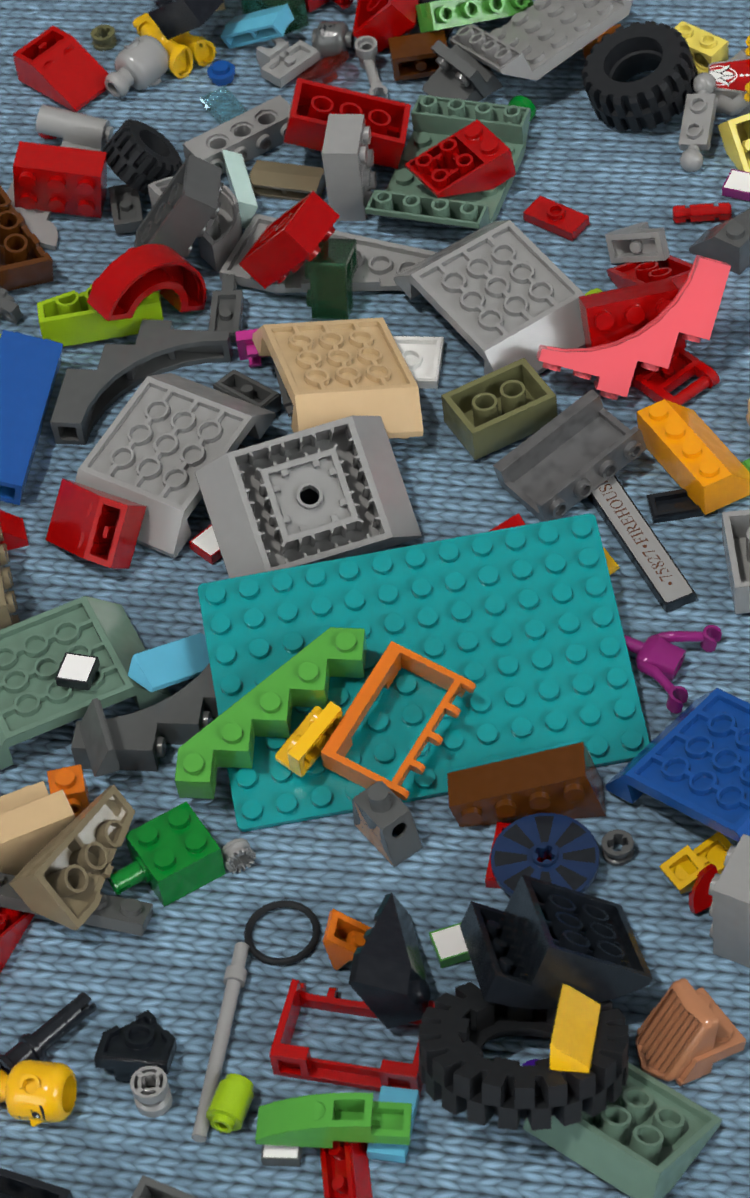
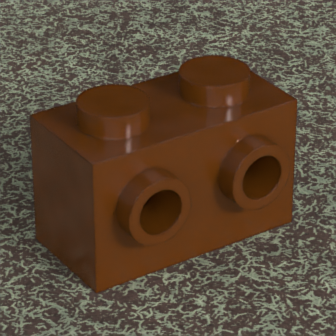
(413, 56)

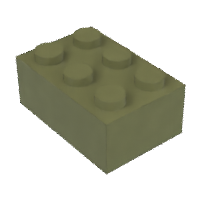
(499, 408)

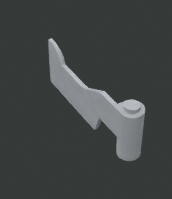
(78, 132)

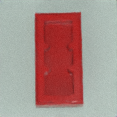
(556, 218)

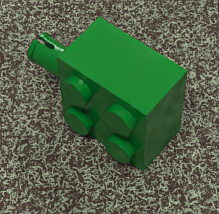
(170, 855)

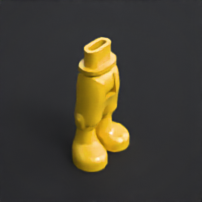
(181, 48)

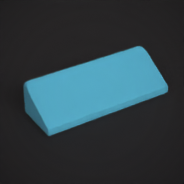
(170, 663)

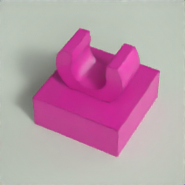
(247, 348)

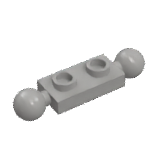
(698, 122)

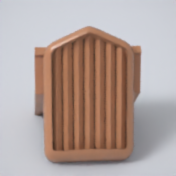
(685, 1035)

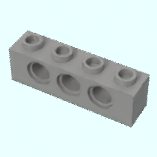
(247, 134)

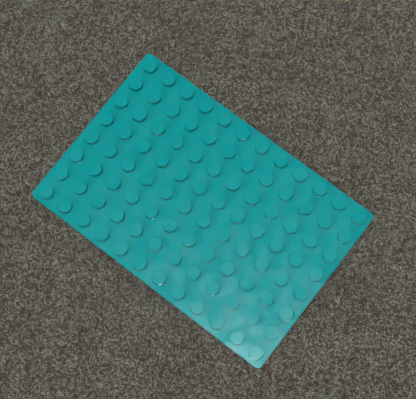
(507, 608)

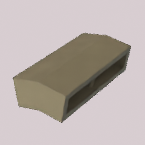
(286, 180)

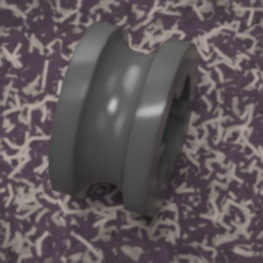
(615, 837)

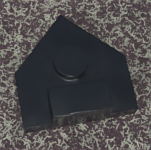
(135, 1046)

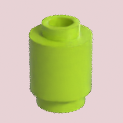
(230, 1103)

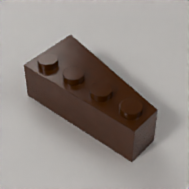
(21, 256)
(540, 782)

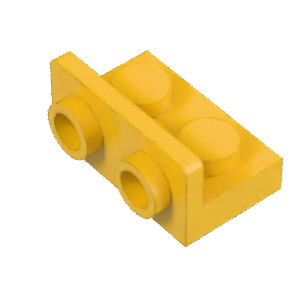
(309, 738)

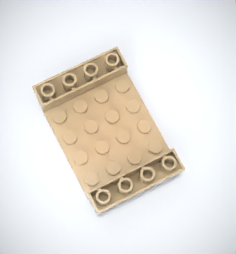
(343, 372)

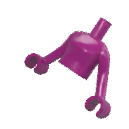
(663, 660)

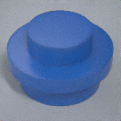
(221, 72)

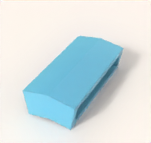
(257, 26)

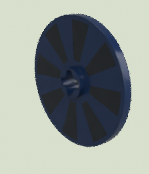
(542, 835)

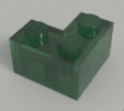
(331, 279)

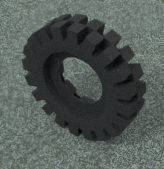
(464, 1080)

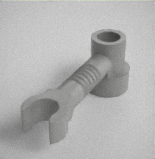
(366, 51)

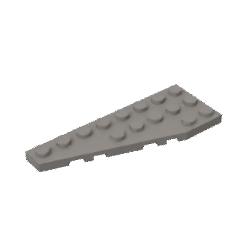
(376, 261)

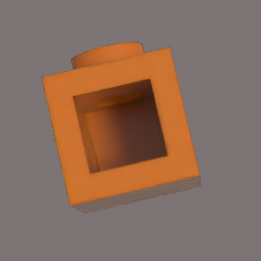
(74, 785)

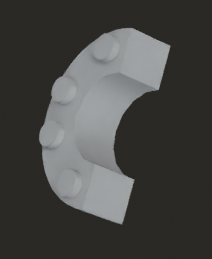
(221, 233)

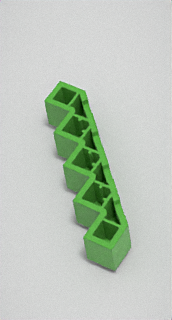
(268, 709)

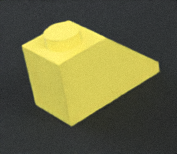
(736, 141)

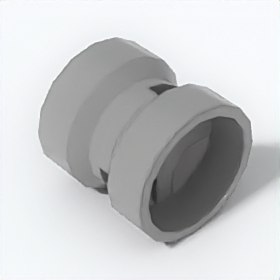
(151, 1091)

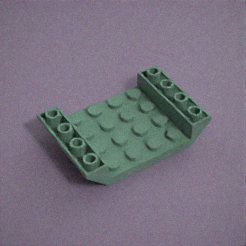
(433, 122)
(33, 654)

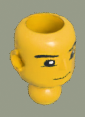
(39, 1091)

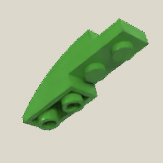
(332, 1117)

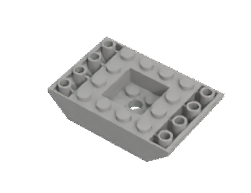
(268, 527)

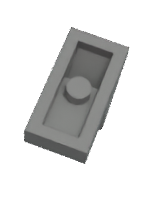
(637, 244)

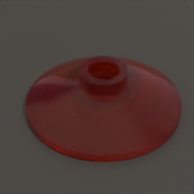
(326, 68)

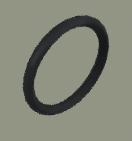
(289, 960)

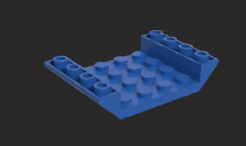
(698, 765)

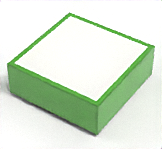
(449, 945)

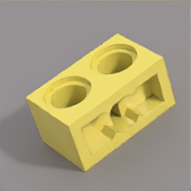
(703, 46)

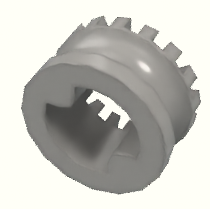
(238, 855)

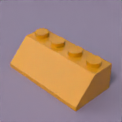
(693, 455)

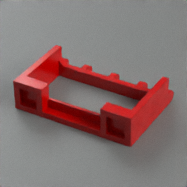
(297, 1062)

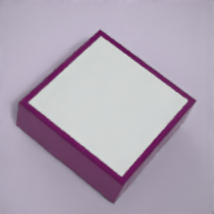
(737, 185)

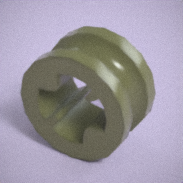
(103, 37)

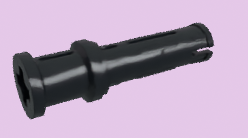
(34, 1045)

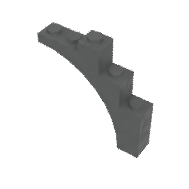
(122, 367)
(143, 735)

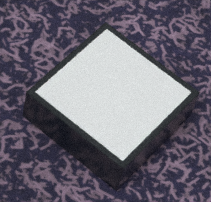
(77, 671)

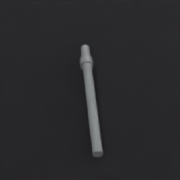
(234, 980)

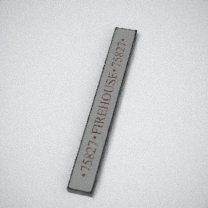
(642, 545)

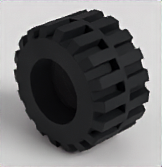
(141, 155)

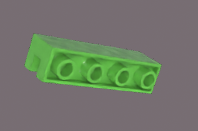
(454, 13)

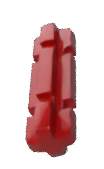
(702, 212)

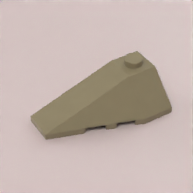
(71, 869)

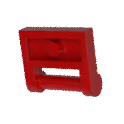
(681, 368)

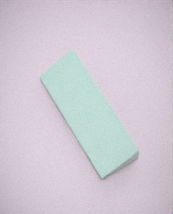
(240, 185)

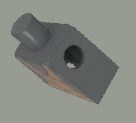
(377, 814)

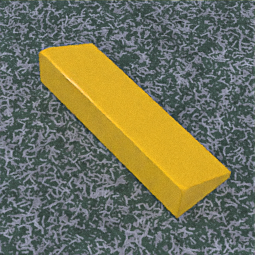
(574, 1032)

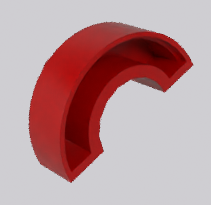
(141, 273)

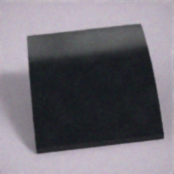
(552, 940)

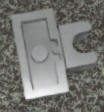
(284, 62)

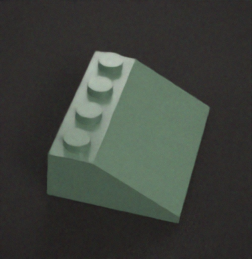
(639, 1140)

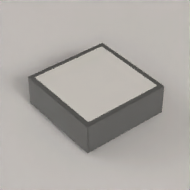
(281, 1155)

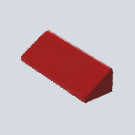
(346, 1170)

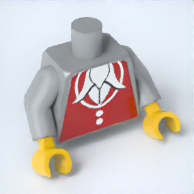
(733, 83)

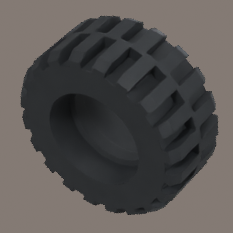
(632, 52)

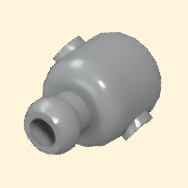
(138, 66)

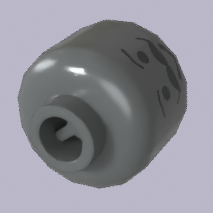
(332, 38)

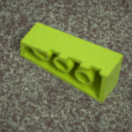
(74, 322)

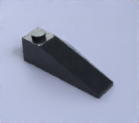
(390, 967)

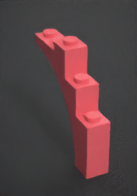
(614, 363)

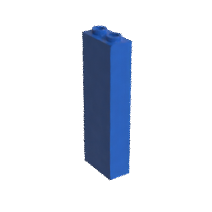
(26, 386)

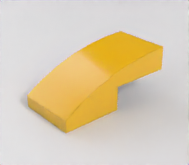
(687, 863)

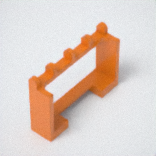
(382, 676)

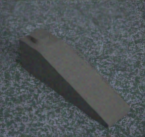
(727, 242)

